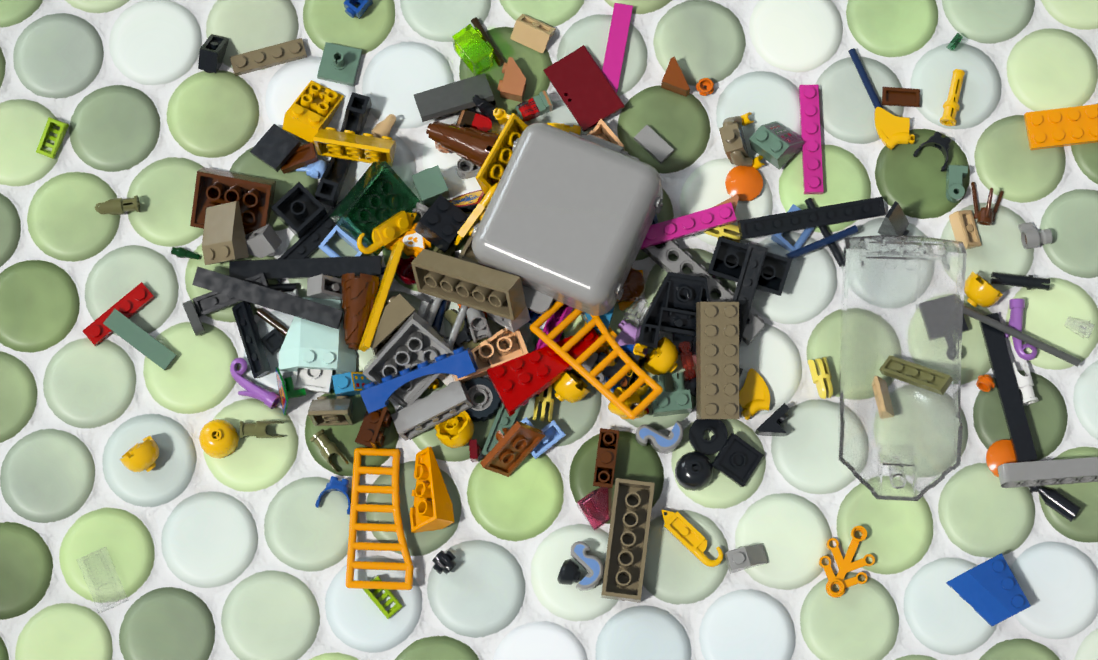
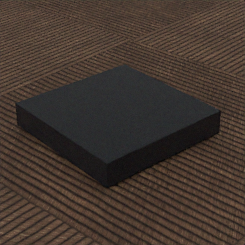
(275, 147)
(737, 460)

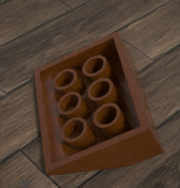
(221, 187)

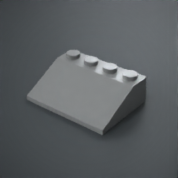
(408, 346)

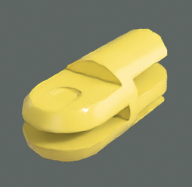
(726, 231)
(821, 377)
(544, 400)

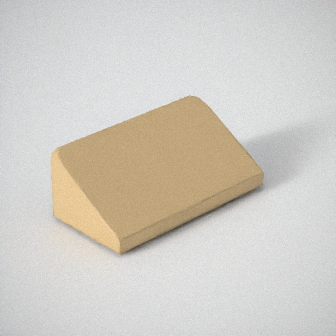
(965, 228)
(882, 398)

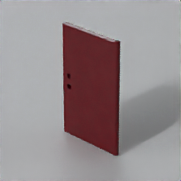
(588, 90)

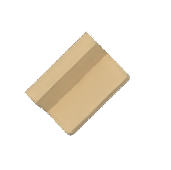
(532, 33)

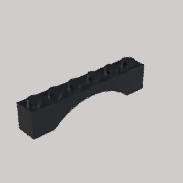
(337, 169)

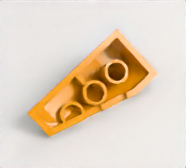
(431, 499)

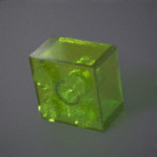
(473, 49)

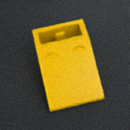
(311, 111)

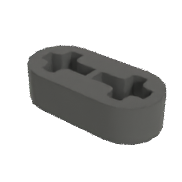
(193, 317)

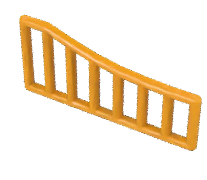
(590, 376)
(397, 527)

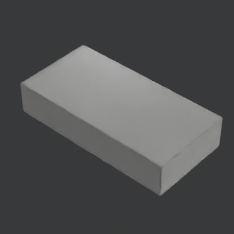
(653, 144)

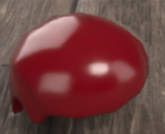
(405, 271)

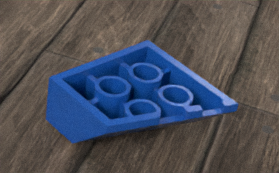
(991, 590)

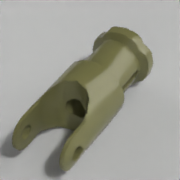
(118, 206)
(257, 429)
(327, 448)

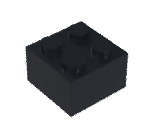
(299, 210)
(441, 223)

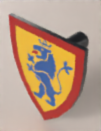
(468, 201)

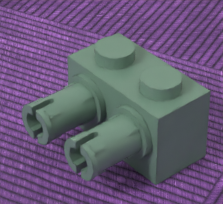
(672, 402)

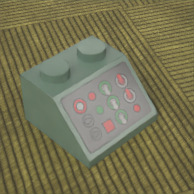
(775, 143)

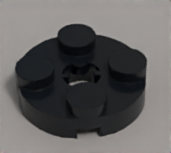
(704, 446)

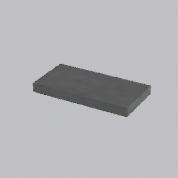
(452, 97)

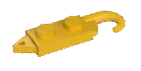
(476, 215)
(387, 231)
(689, 537)

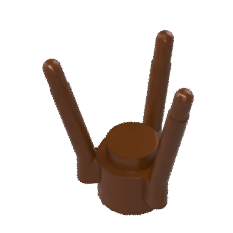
(985, 215)

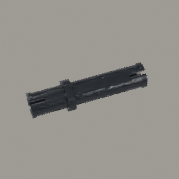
(1020, 281)

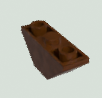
(606, 458)

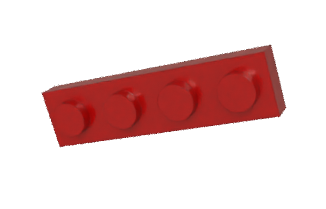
(128, 306)

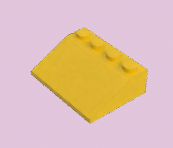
(354, 147)
(500, 154)

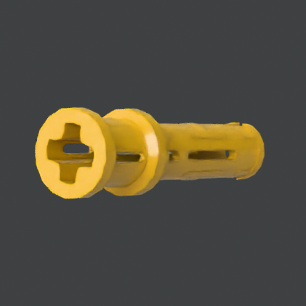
(951, 105)

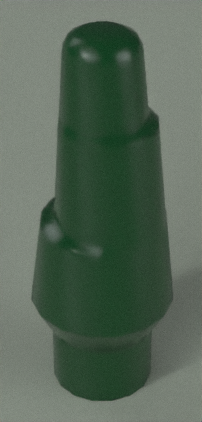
(184, 253)

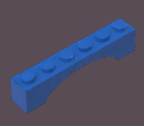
(460, 364)

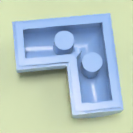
(553, 434)

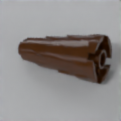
(467, 143)
(357, 303)

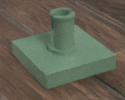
(339, 64)

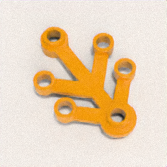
(845, 565)

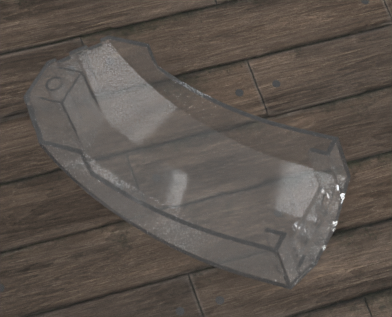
(906, 303)

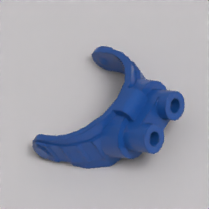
(335, 485)

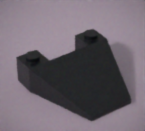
(673, 309)

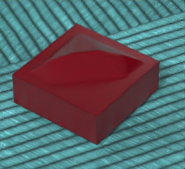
(475, 450)

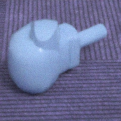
(315, 169)

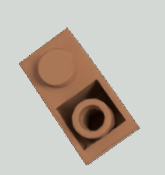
(513, 83)

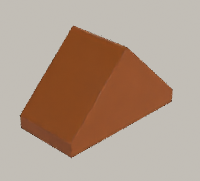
(674, 79)

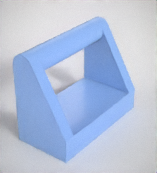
(336, 230)

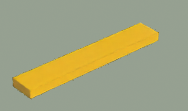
(381, 296)

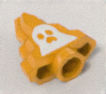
(413, 242)

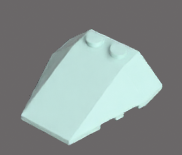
(316, 345)

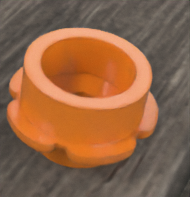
(705, 82)
(985, 383)

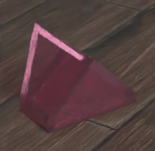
(595, 507)

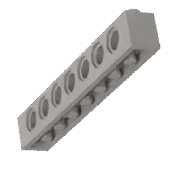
(660, 256)

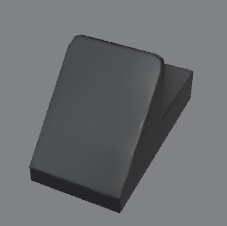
(770, 426)

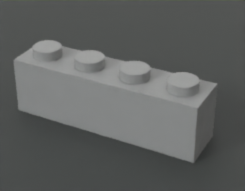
(432, 410)

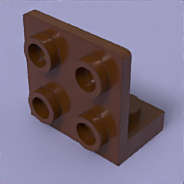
(373, 428)

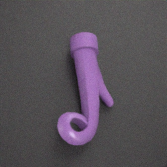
(1016, 321)
(253, 390)

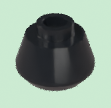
(568, 573)

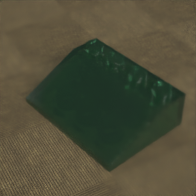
(373, 201)

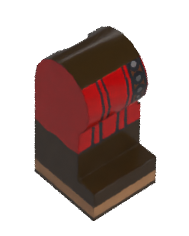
(474, 120)

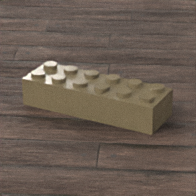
(469, 284)
(717, 360)
(628, 540)

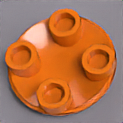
(744, 182)
(998, 454)

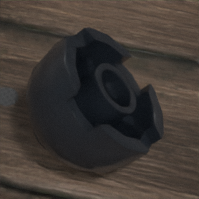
(694, 471)

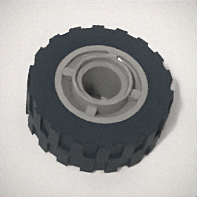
(491, 404)

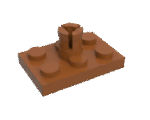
(512, 448)

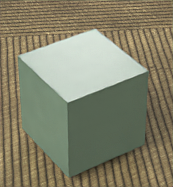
(430, 185)

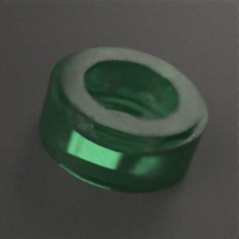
(954, 42)

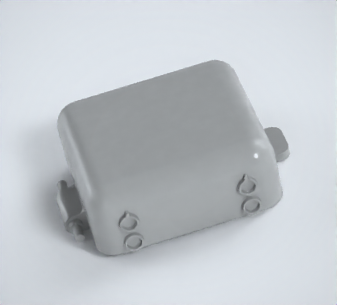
(568, 218)

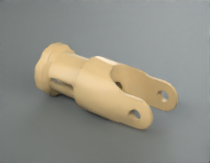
(384, 127)

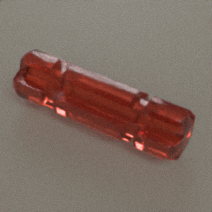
(687, 360)

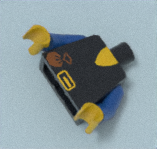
(635, 352)

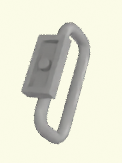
(428, 313)

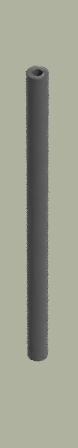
(1021, 336)

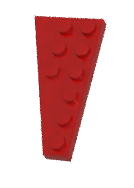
(533, 372)

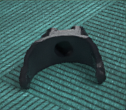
(485, 107)
(937, 142)
(462, 336)

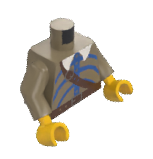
(735, 144)

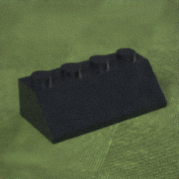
(729, 259)

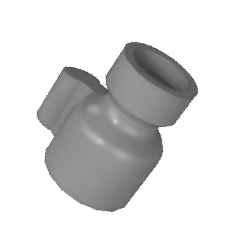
(1032, 238)

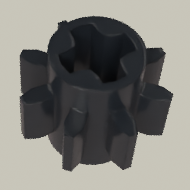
(444, 562)

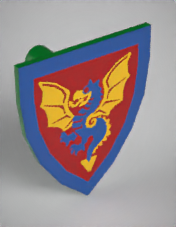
(290, 393)

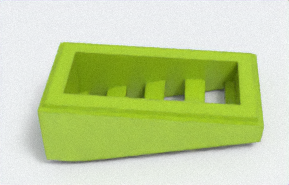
(49, 128)
(391, 611)

